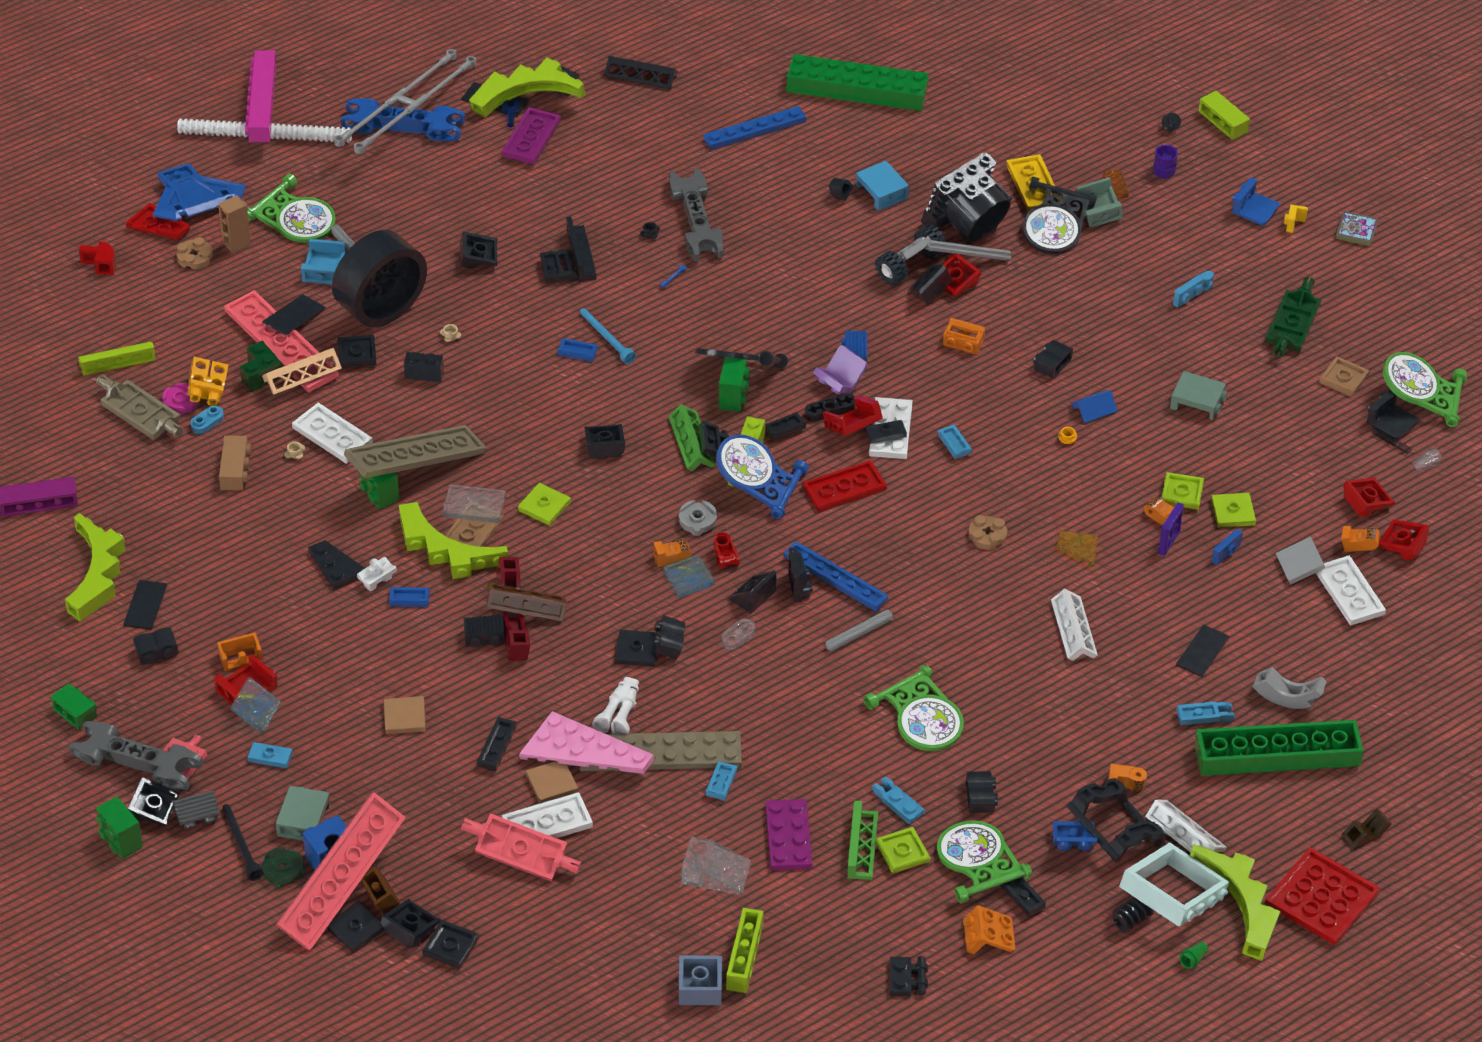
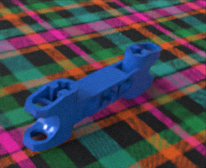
(433, 123)

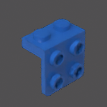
(1253, 205)
(1072, 834)

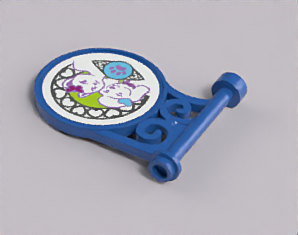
(751, 468)

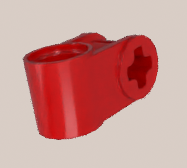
(725, 550)

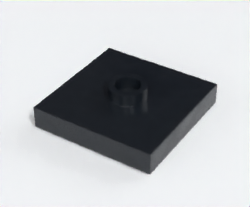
(357, 351)
(635, 648)
(355, 927)
(450, 944)

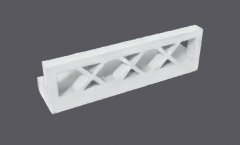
(1073, 625)
(1181, 827)

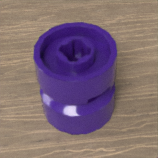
(1165, 161)

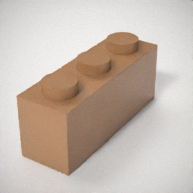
(234, 223)
(234, 463)

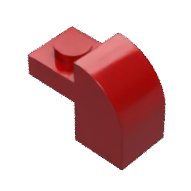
(101, 255)

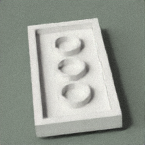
(893, 410)
(330, 431)
(1350, 591)
(554, 817)

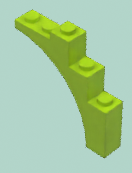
(523, 81)
(441, 549)
(104, 567)
(1248, 893)

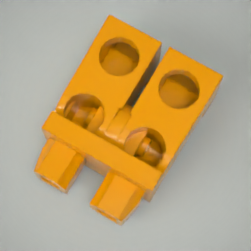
(206, 387)

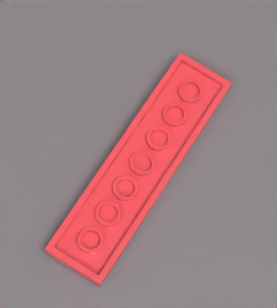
(251, 311)
(340, 871)

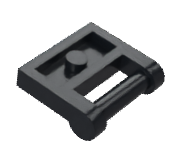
(552, 267)

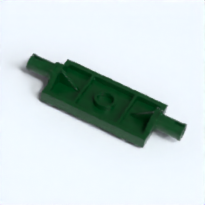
(1293, 319)

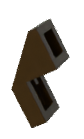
(1372, 828)

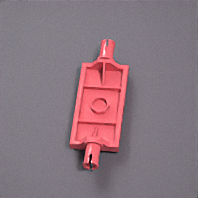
(520, 847)

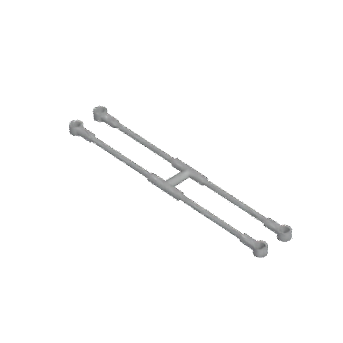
(359, 148)

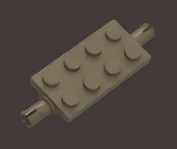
(139, 408)

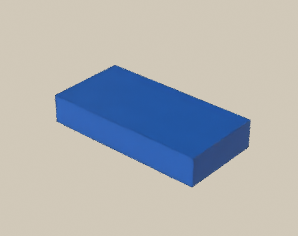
(577, 349)
(409, 597)

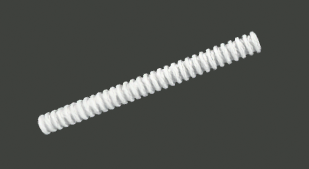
(278, 131)

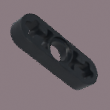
(815, 410)

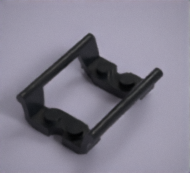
(1132, 835)

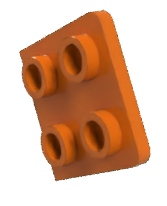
(988, 927)

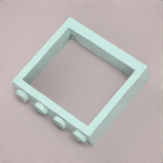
(1135, 883)

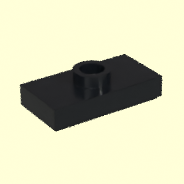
(785, 426)
(886, 431)

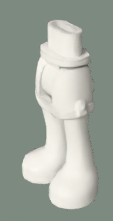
(623, 698)

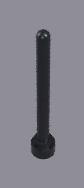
(253, 870)

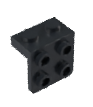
(1389, 417)

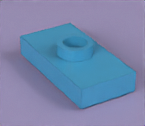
(954, 441)
(270, 755)
(721, 780)

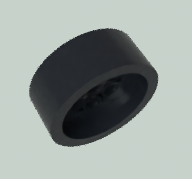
(379, 278)

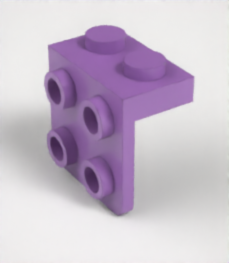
(842, 371)

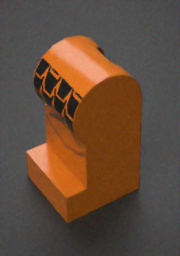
(1158, 509)
(1360, 539)
(671, 552)
(1129, 776)

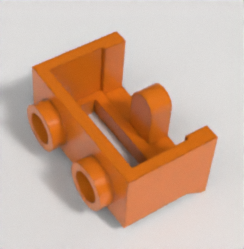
(964, 341)
(238, 646)

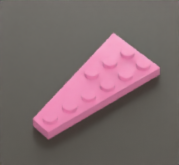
(580, 745)

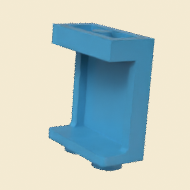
(883, 184)
(322, 261)

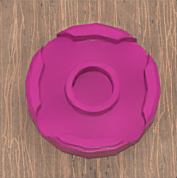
(177, 398)

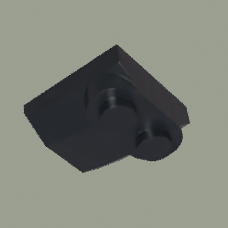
(478, 250)
(605, 440)
(798, 576)
(153, 802)
(409, 923)

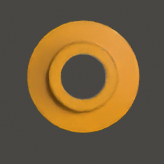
(1067, 435)

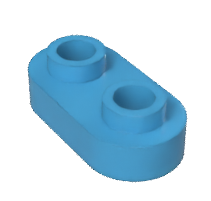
(207, 419)

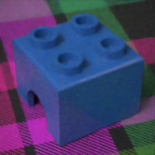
(321, 838)

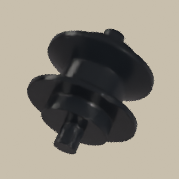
(1171, 121)

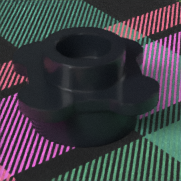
(650, 230)

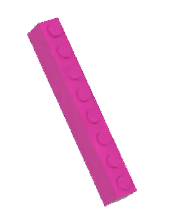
(261, 96)

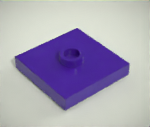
(1171, 529)

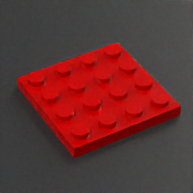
(1322, 896)

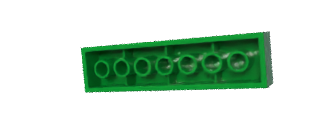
(857, 82)
(1278, 747)

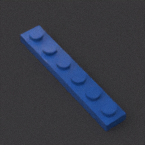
(754, 128)
(840, 578)

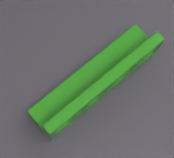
(688, 437)
(856, 839)

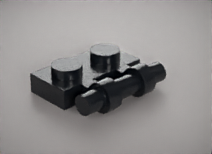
(711, 438)
(900, 976)

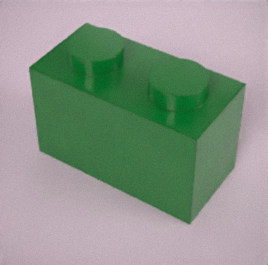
(73, 706)

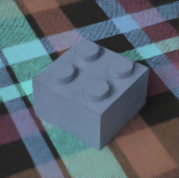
(700, 980)

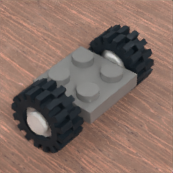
(891, 265)

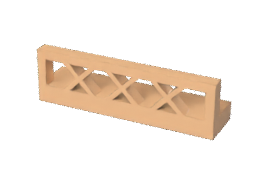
(301, 364)

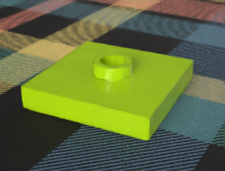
(1183, 489)
(544, 504)
(1233, 510)
(902, 850)

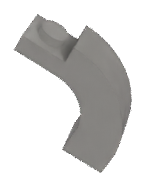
(1287, 693)

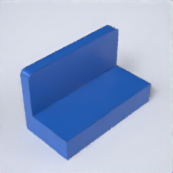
(1095, 405)

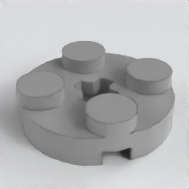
(697, 525)

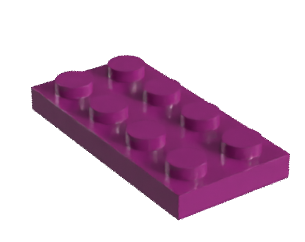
(531, 135)
(788, 834)

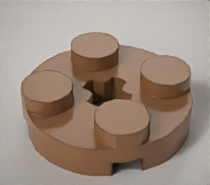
(186, 252)
(994, 525)

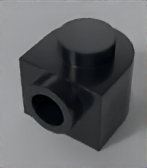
(840, 188)

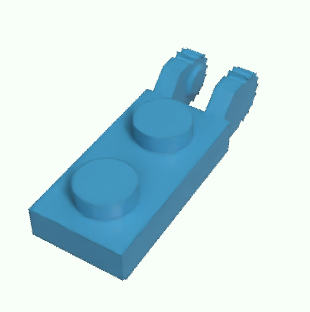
(1192, 288)
(1205, 713)
(898, 801)

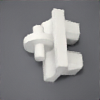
(378, 571)

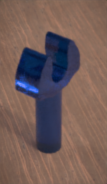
(510, 112)

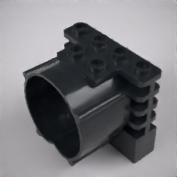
(968, 200)

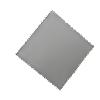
(1300, 560)

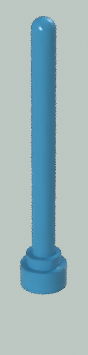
(627, 355)

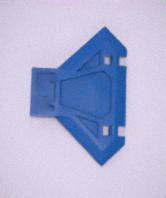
(191, 193)

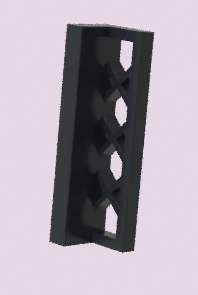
(643, 67)
(580, 251)

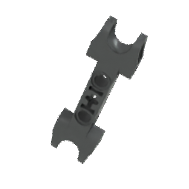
(701, 235)
(164, 765)

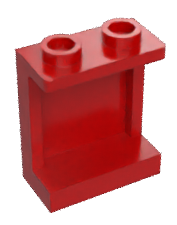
(866, 413)
(255, 669)

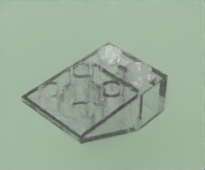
(714, 867)

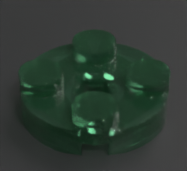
(286, 875)

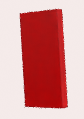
(844, 486)

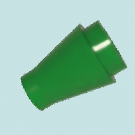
(1192, 956)

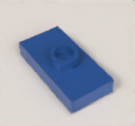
(1227, 546)

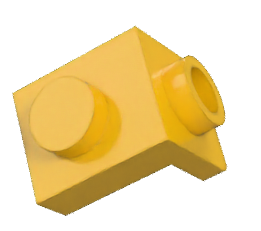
(1296, 213)

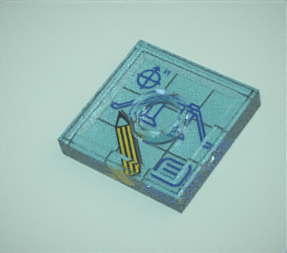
(688, 576)
(255, 705)

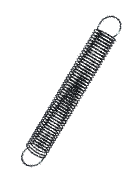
(1387, 436)

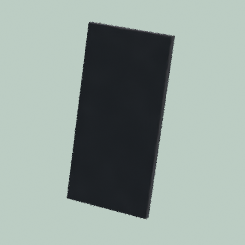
(145, 604)
(1202, 650)

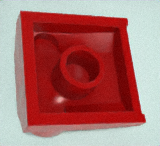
(963, 275)
(1366, 496)
(1405, 538)

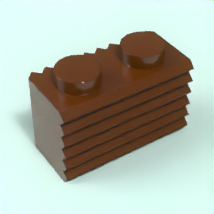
(380, 890)

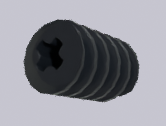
(1130, 914)

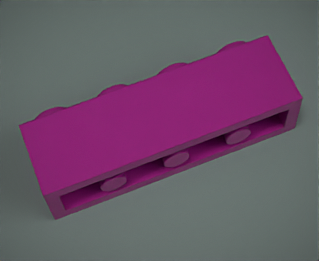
(38, 496)

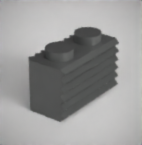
(196, 809)

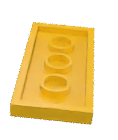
(1022, 172)

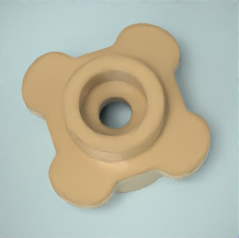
(450, 333)
(295, 450)

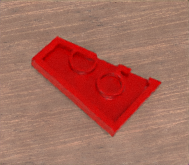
(147, 223)

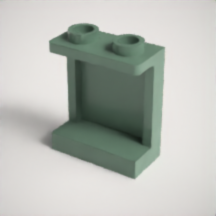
(1106, 207)
(1199, 393)
(300, 811)

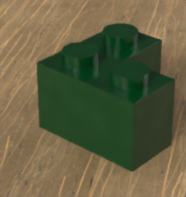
(260, 361)

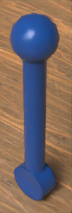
(682, 268)

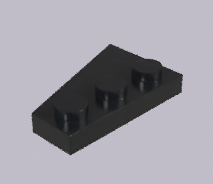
(334, 564)

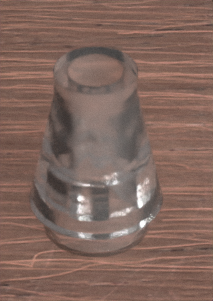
(1428, 459)

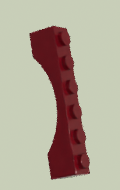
(515, 630)

